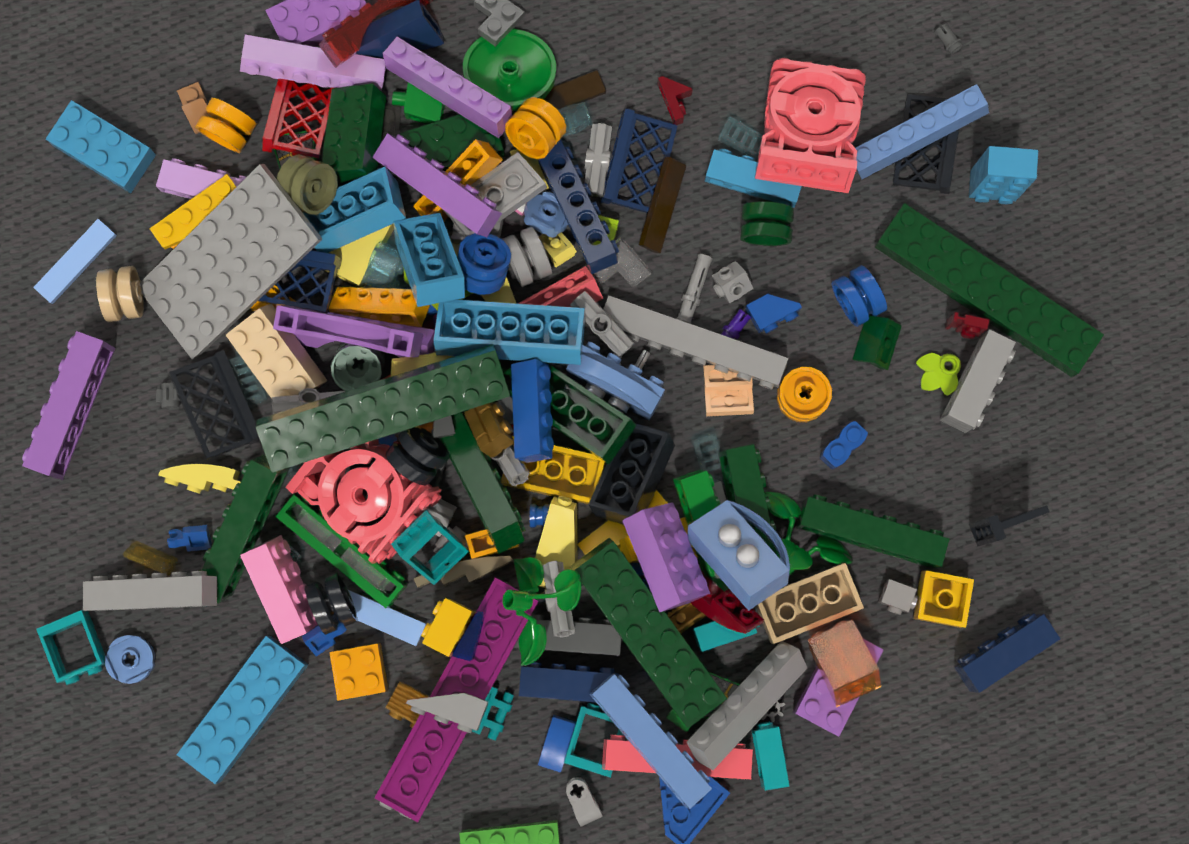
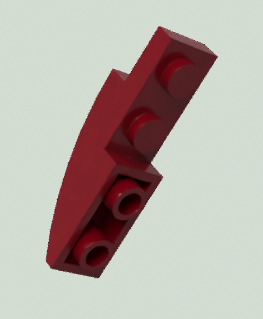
(727, 609)

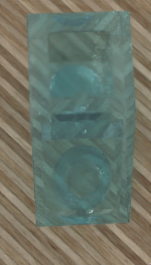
(575, 117)

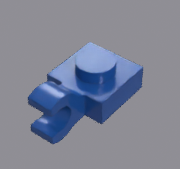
(192, 537)
(319, 642)

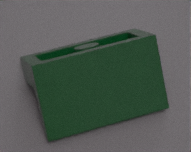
(877, 342)

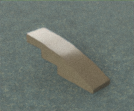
(473, 569)

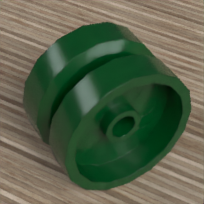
(767, 223)

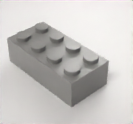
(978, 380)

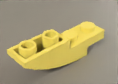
(200, 477)

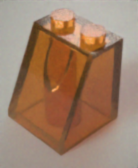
(844, 662)

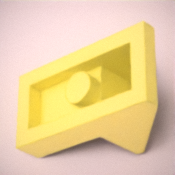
(558, 248)

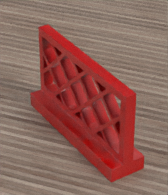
(279, 111)

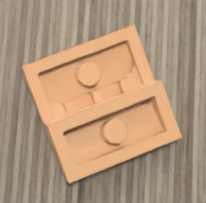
(726, 393)

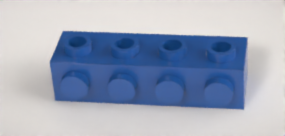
(532, 411)

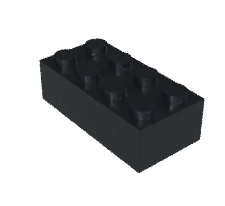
(632, 475)

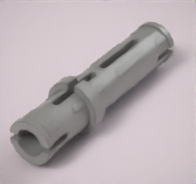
(696, 283)

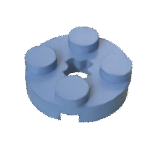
(536, 217)
(117, 654)

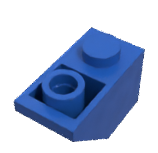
(771, 310)

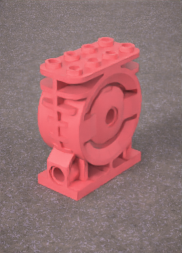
(801, 144)
(345, 507)

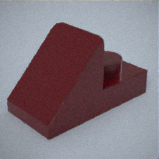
(672, 93)

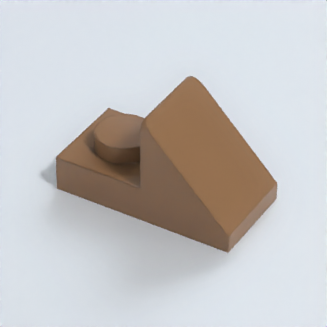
(193, 103)

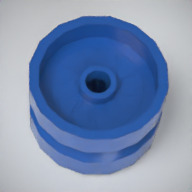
(484, 263)
(859, 295)

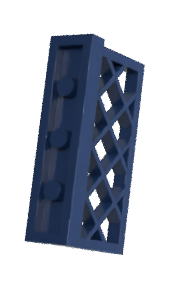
(621, 151)
(316, 260)

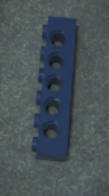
(596, 256)

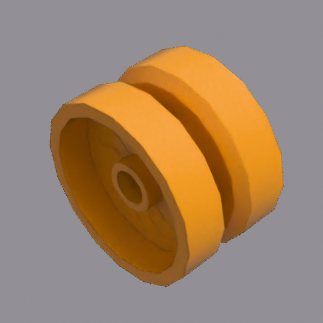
(225, 125)
(535, 128)
(811, 382)

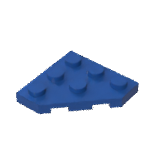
(683, 823)

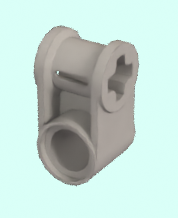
(583, 805)

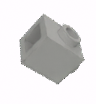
(898, 597)

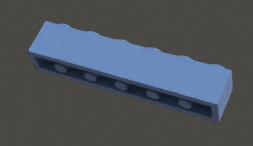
(920, 131)
(650, 740)

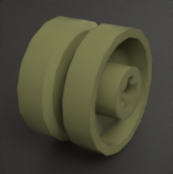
(308, 183)

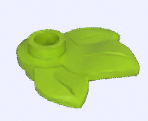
(937, 375)

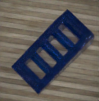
(468, 644)

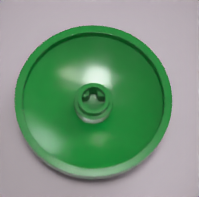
(514, 69)

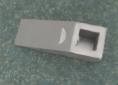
(459, 708)

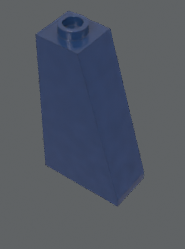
(408, 23)

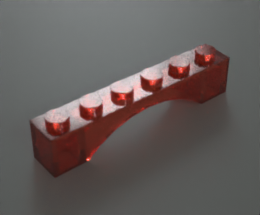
(346, 41)

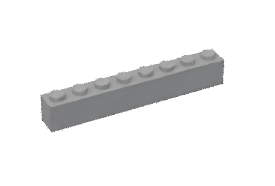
(697, 343)

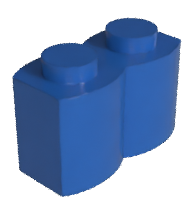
(840, 449)

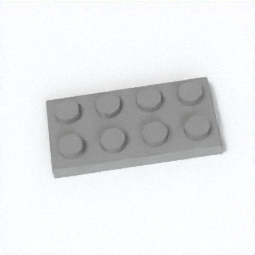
(508, 186)

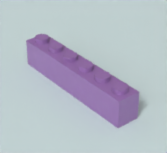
(447, 87)
(437, 185)

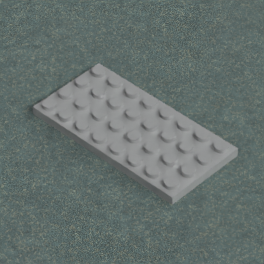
(229, 261)

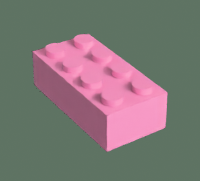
(280, 588)

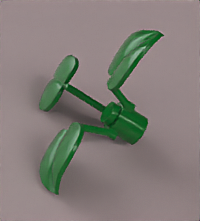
(799, 559)
(529, 577)

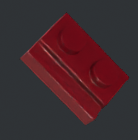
(968, 326)

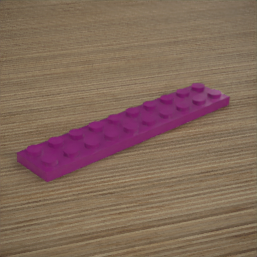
(434, 744)

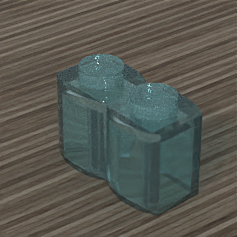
(383, 268)

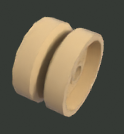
(119, 293)

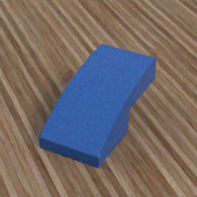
(557, 743)

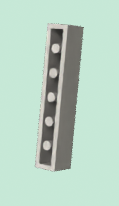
(150, 592)
(747, 705)

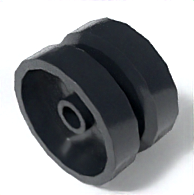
(417, 455)
(331, 603)

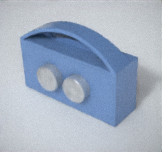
(620, 385)
(740, 553)

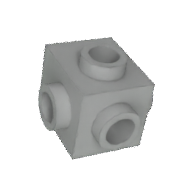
(731, 282)

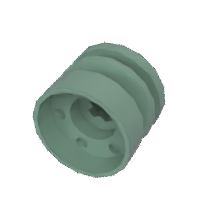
(349, 373)

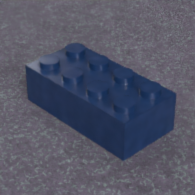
(1007, 652)
(561, 682)

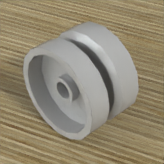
(529, 255)

